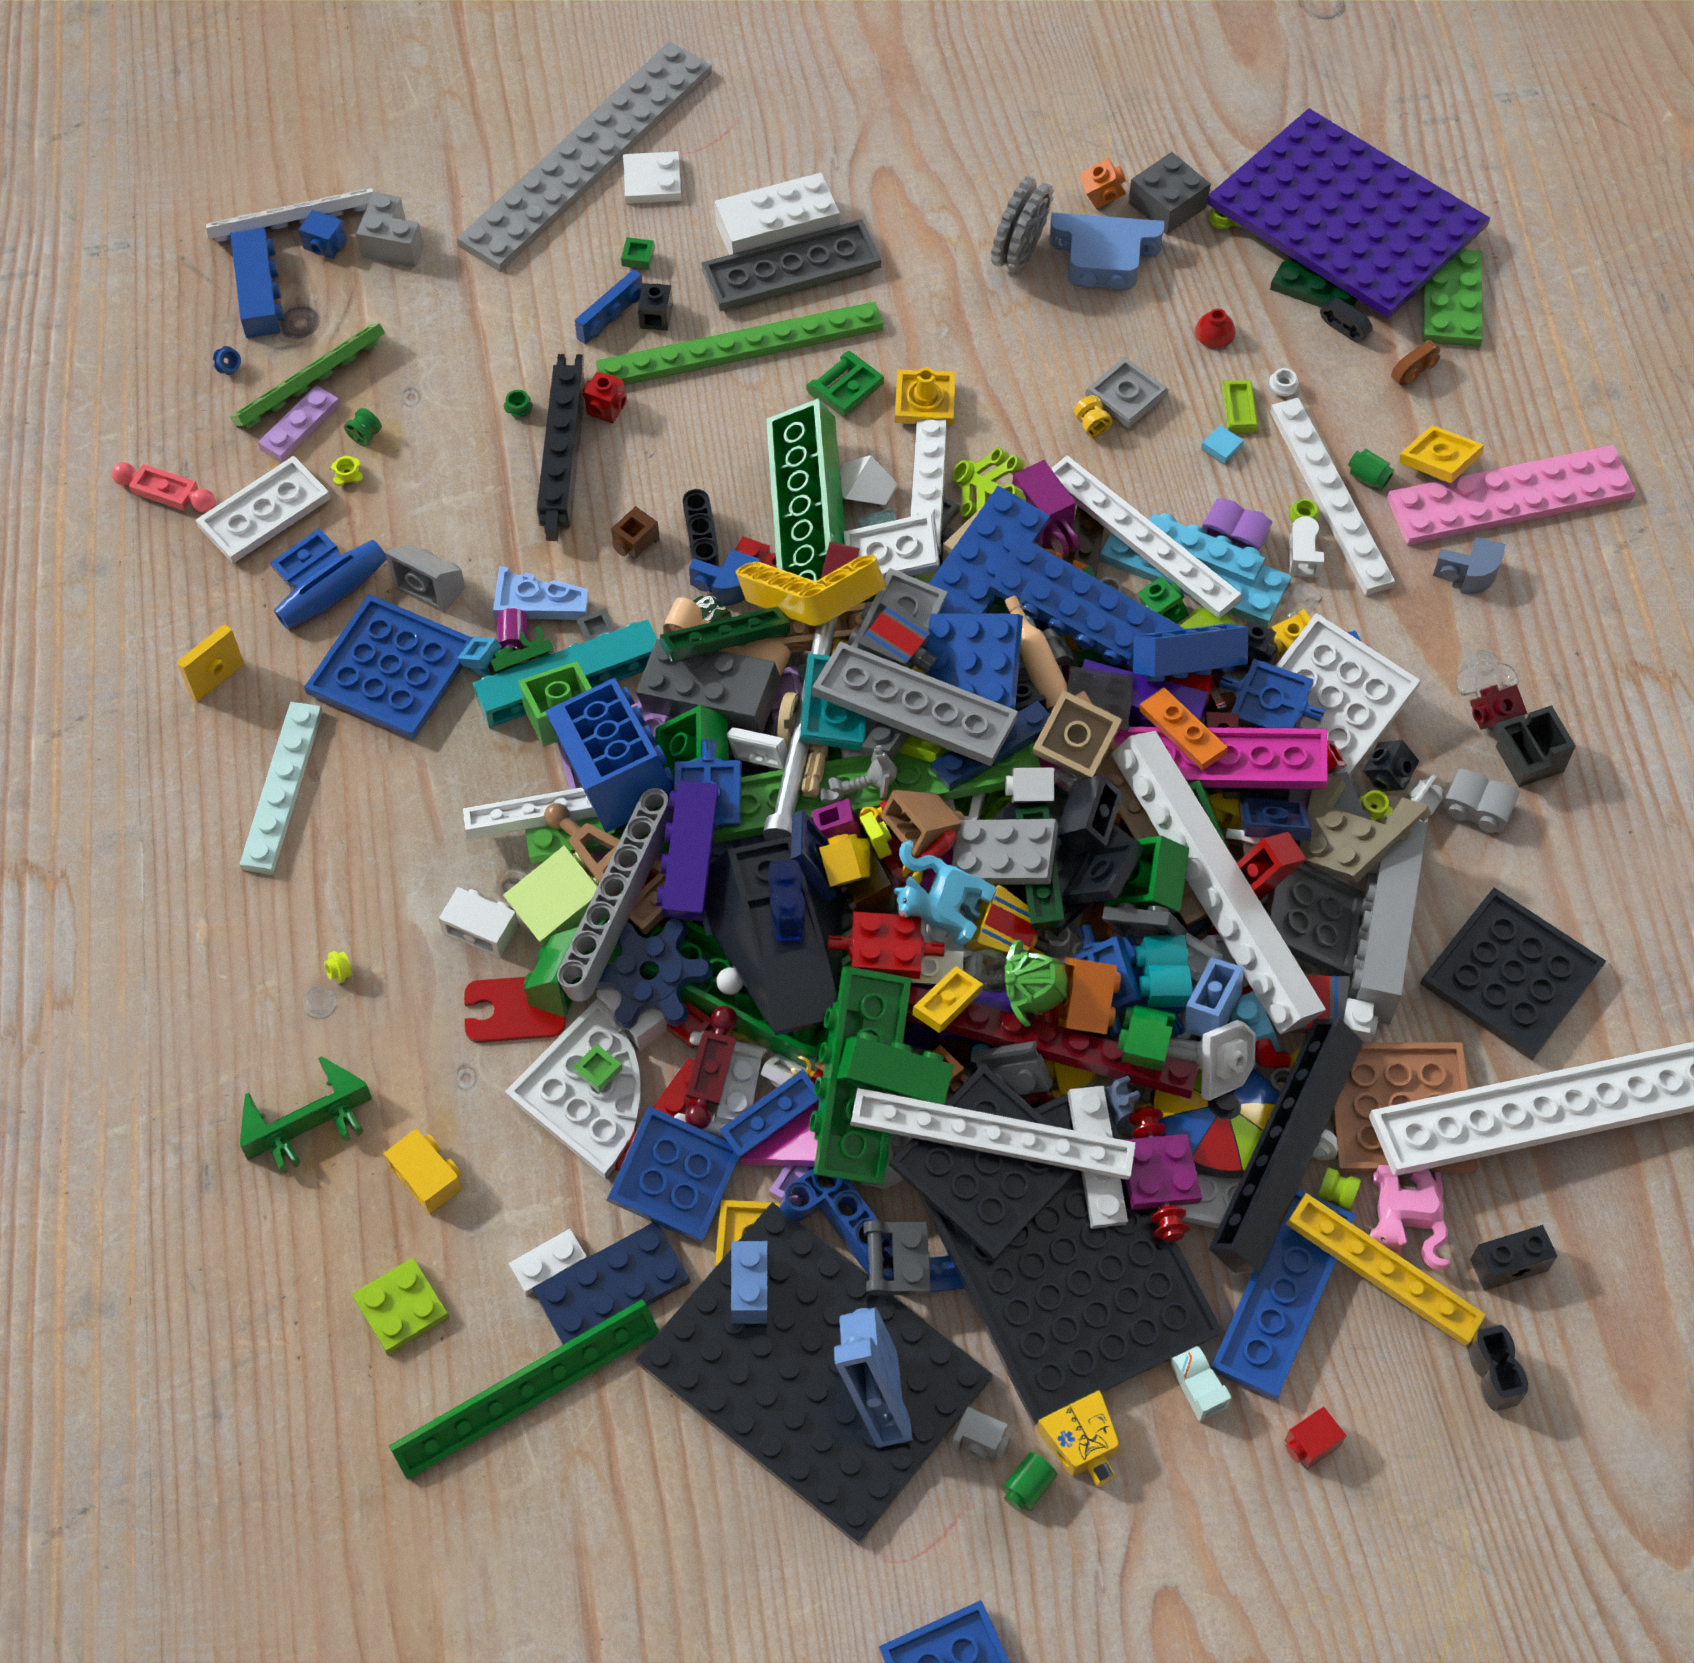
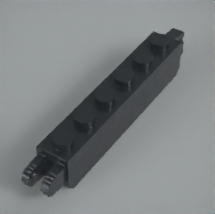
(561, 446)

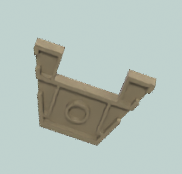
(1349, 843)

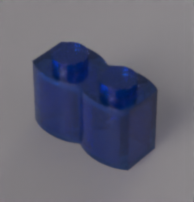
(786, 900)

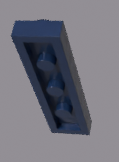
(957, 769)

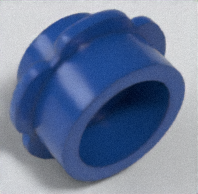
(233, 358)

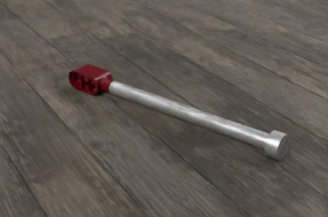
(780, 823)

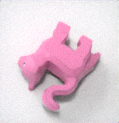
(1411, 1208)

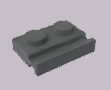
(1017, 1067)

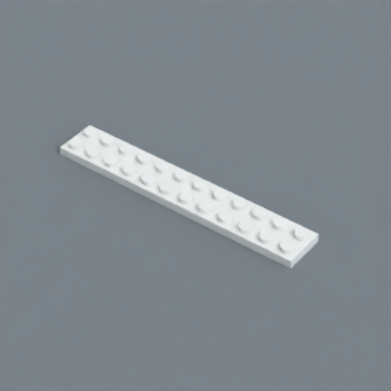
(1536, 1109)

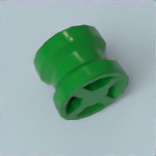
(362, 426)

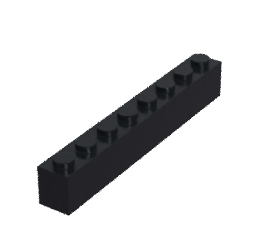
(1286, 1146)

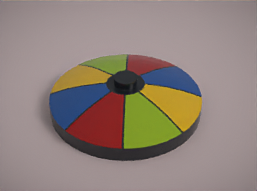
(1221, 1129)

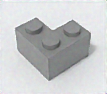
(387, 234)

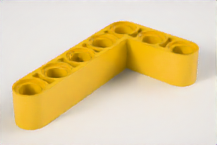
(808, 599)

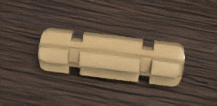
(814, 770)

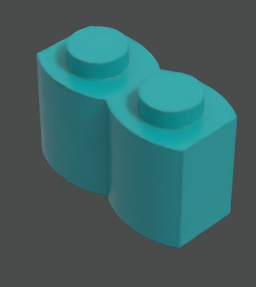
(1164, 970)

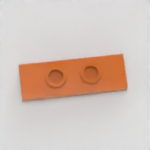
(1183, 729)

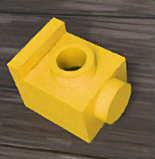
(1288, 631)

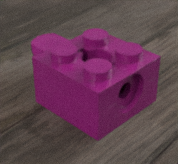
(1049, 495)

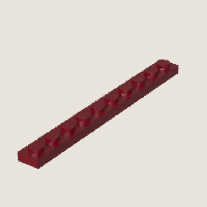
(1063, 1046)

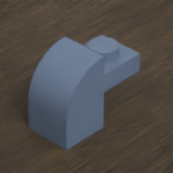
(1473, 570)

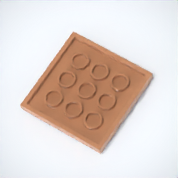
(1386, 1077)

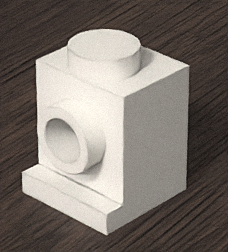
(1360, 1019)

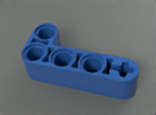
(827, 1201)

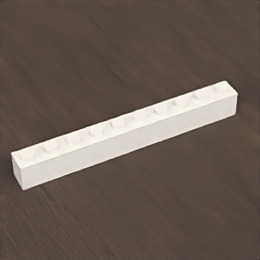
(1219, 883)

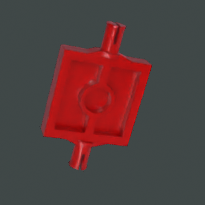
(886, 944)

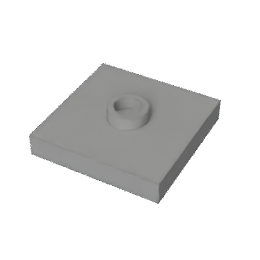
(1127, 392)

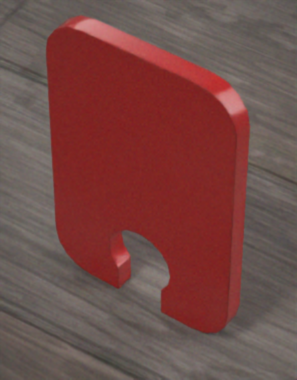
(512, 1015)

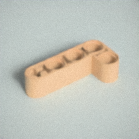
(688, 614)

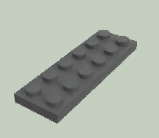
(791, 265)

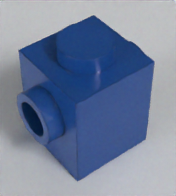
(323, 234)

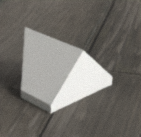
(867, 482)

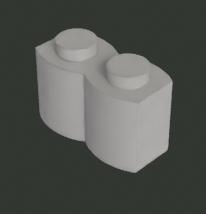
(1480, 801)

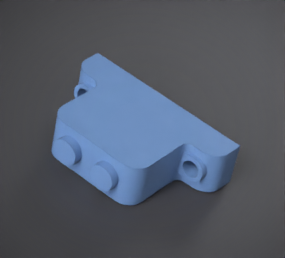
(1105, 248)
(872, 1375)

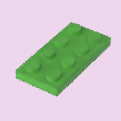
(1455, 302)

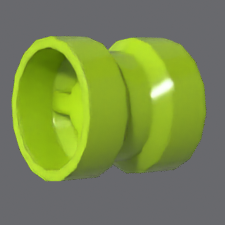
(1339, 1189)

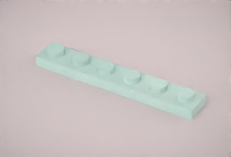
(281, 788)

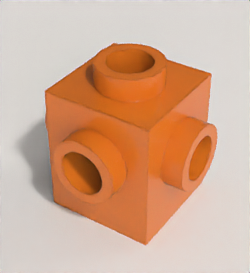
(1103, 183)

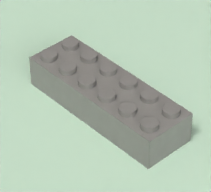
(1387, 925)

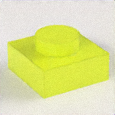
(877, 834)

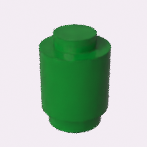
(1370, 469)

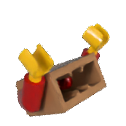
(921, 819)

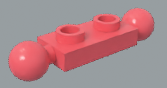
(163, 487)

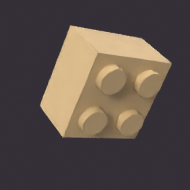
(1076, 736)

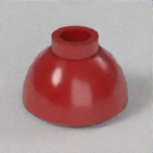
(1215, 329)

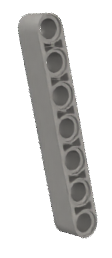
(619, 907)

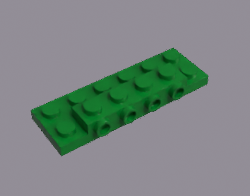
(865, 1004)

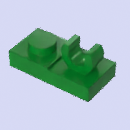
(507, 657)

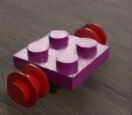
(1162, 1174)

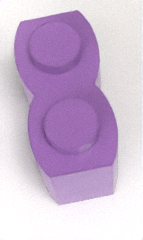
(1241, 526)

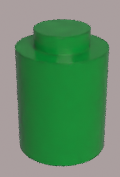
(1028, 1482)

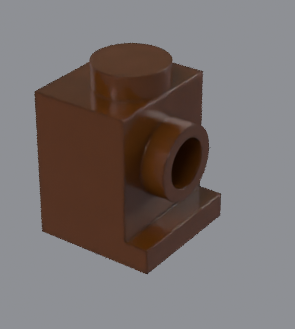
(634, 533)

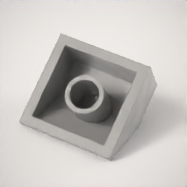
(425, 576)

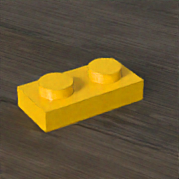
(947, 999)

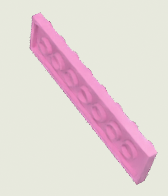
(1510, 495)

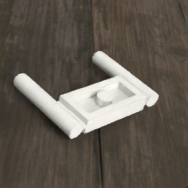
(739, 1085)

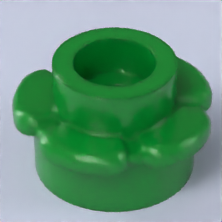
(520, 398)

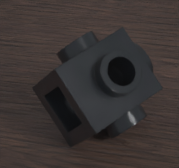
(1259, 645)
(1391, 766)

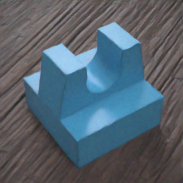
(479, 654)

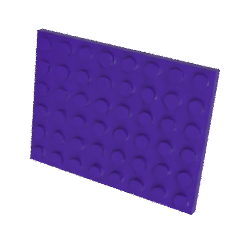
(1348, 212)

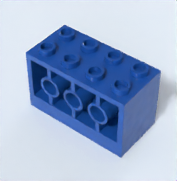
(610, 751)

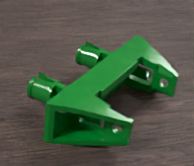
(348, 1093)

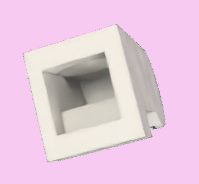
(1302, 554)

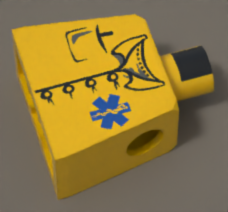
(1082, 1437)

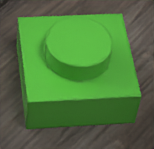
(597, 1068)

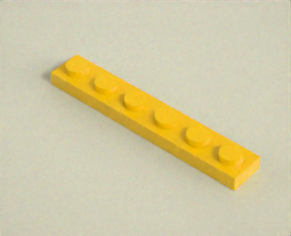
(1385, 1269)

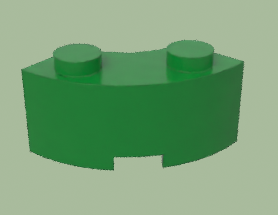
(1147, 1037)

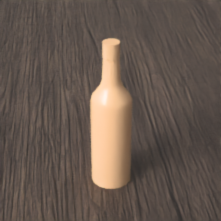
(1038, 658)

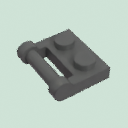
(909, 1258)

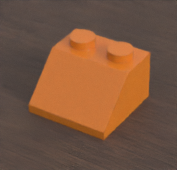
(1090, 996)

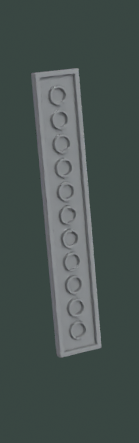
(583, 156)

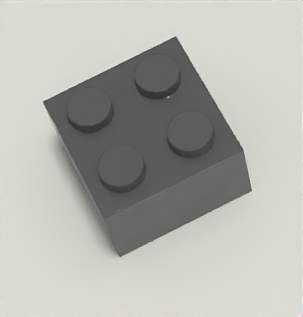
(1169, 192)

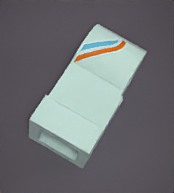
(1200, 1384)

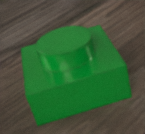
(637, 253)

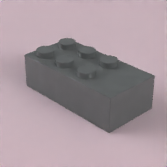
(722, 681)

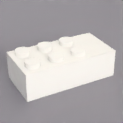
(775, 213)

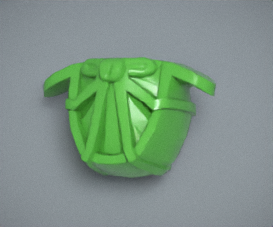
(1034, 982)

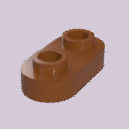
(1415, 362)

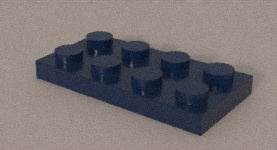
(611, 1281)

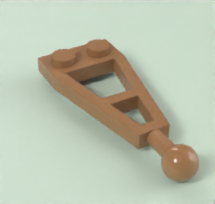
(645, 912)

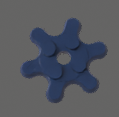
(665, 989)

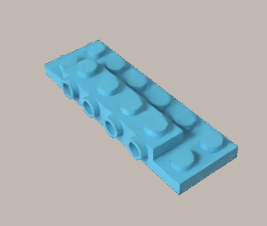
(1241, 568)

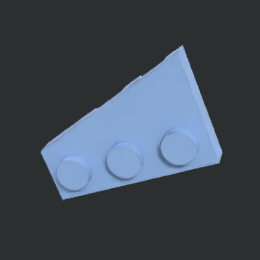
(538, 597)

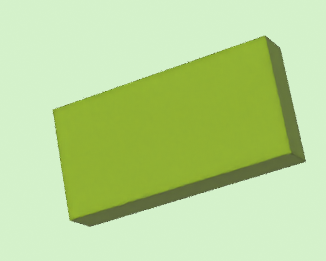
(1239, 406)

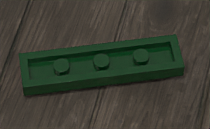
(724, 633)
(1043, 899)

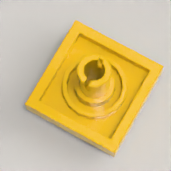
(924, 395)

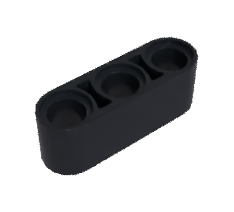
(700, 527)

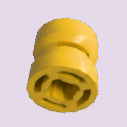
(1094, 418)

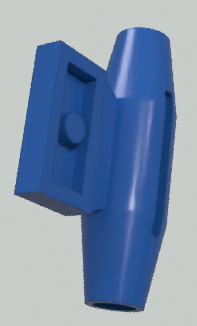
(321, 575)

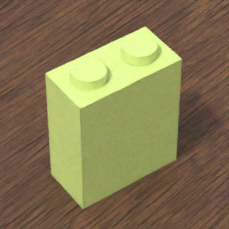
(553, 895)

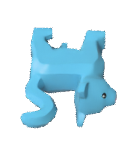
(948, 893)

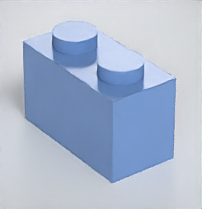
(1214, 997)
(748, 1282)

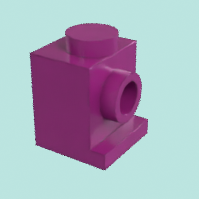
(837, 819)

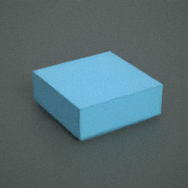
(1222, 444)

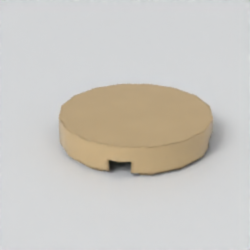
(787, 716)

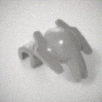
(879, 775)

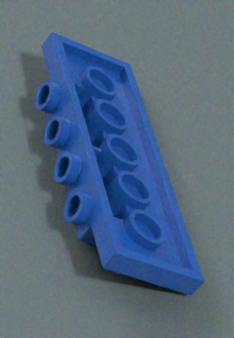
(1075, 603)

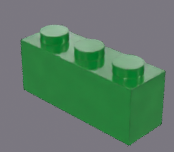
(895, 1069)

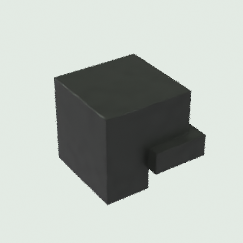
(1534, 745)

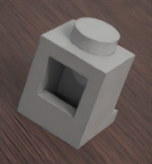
(981, 1435)

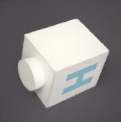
(1030, 785)

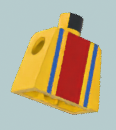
(1004, 922)

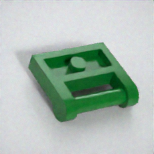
(851, 388)

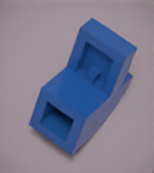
(718, 580)

